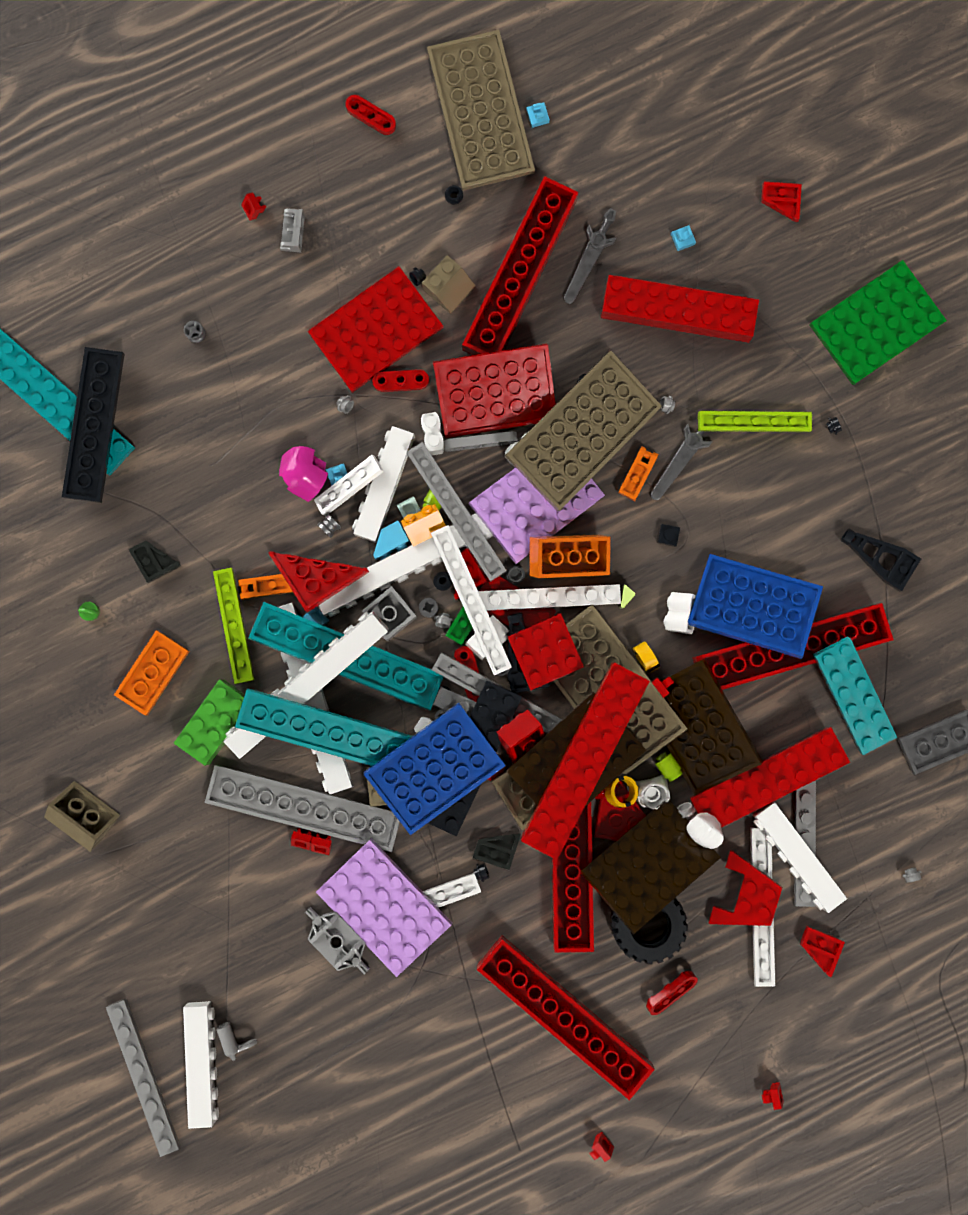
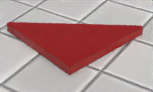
(314, 579)
(616, 821)

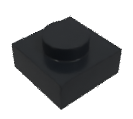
(668, 535)

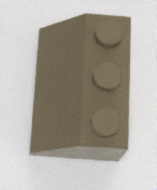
(81, 816)

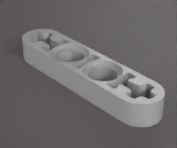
(480, 441)

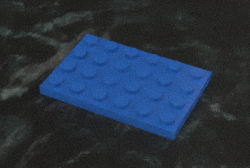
(755, 606)
(434, 769)

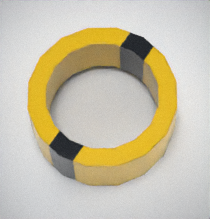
(646, 657)
(633, 792)

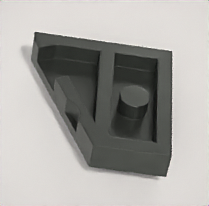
(152, 562)
(497, 850)

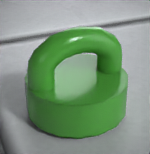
(89, 611)

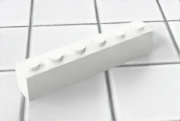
(383, 487)
(799, 856)
(200, 1064)

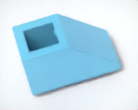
(390, 540)

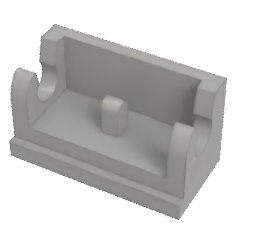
(292, 230)

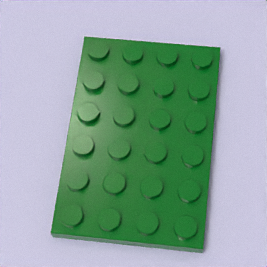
(877, 322)

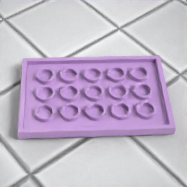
(517, 511)
(384, 907)

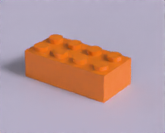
(569, 556)

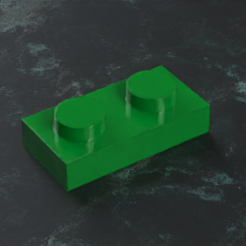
(460, 627)

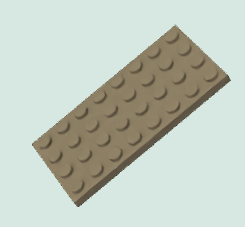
(480, 110)
(583, 431)
(598, 646)

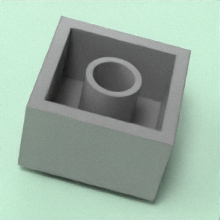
(392, 612)

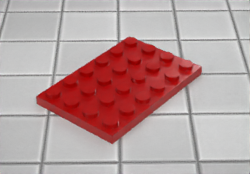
(375, 329)
(494, 390)

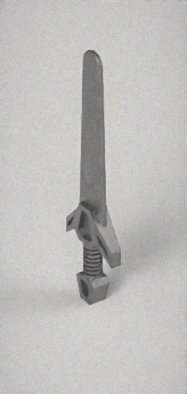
(596, 243)
(690, 446)

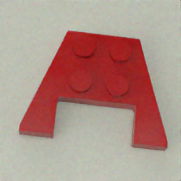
(756, 898)

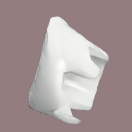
(653, 792)
(705, 830)

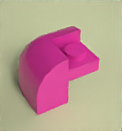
(303, 472)

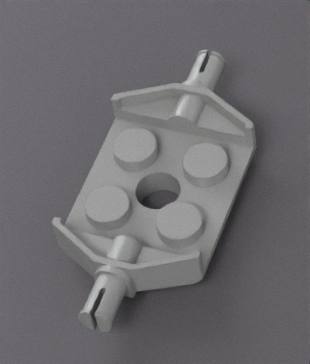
(330, 926)

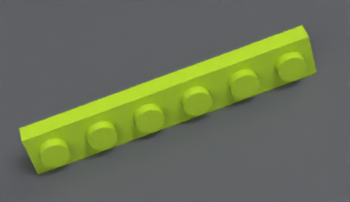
(754, 421)
(233, 625)

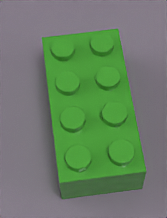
(207, 728)

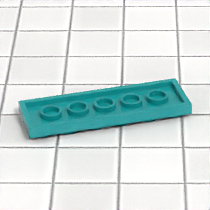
(855, 695)

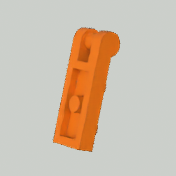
(637, 474)
(264, 586)

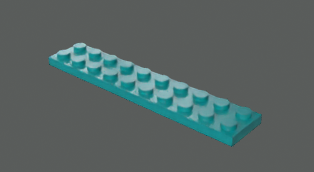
(48, 395)
(373, 668)
(316, 728)

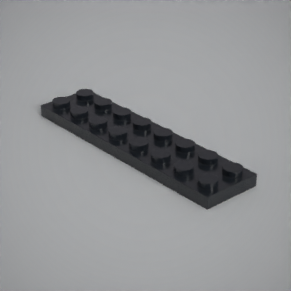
(93, 425)
(492, 711)

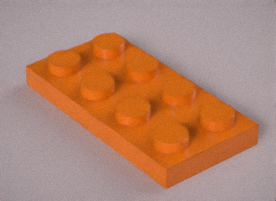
(151, 673)

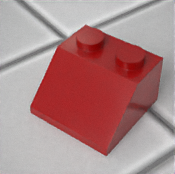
(520, 735)

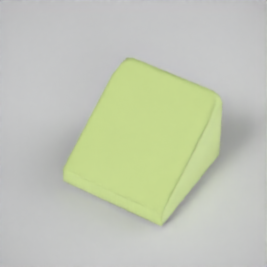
(626, 596)

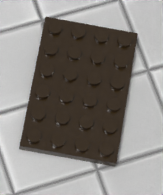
(715, 740)
(540, 762)
(649, 866)

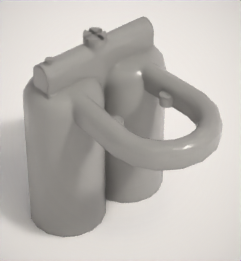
(229, 1042)

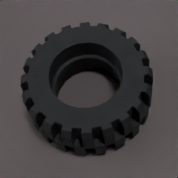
(657, 949)

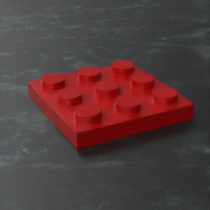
(545, 651)

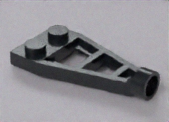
(901, 570)
(516, 678)

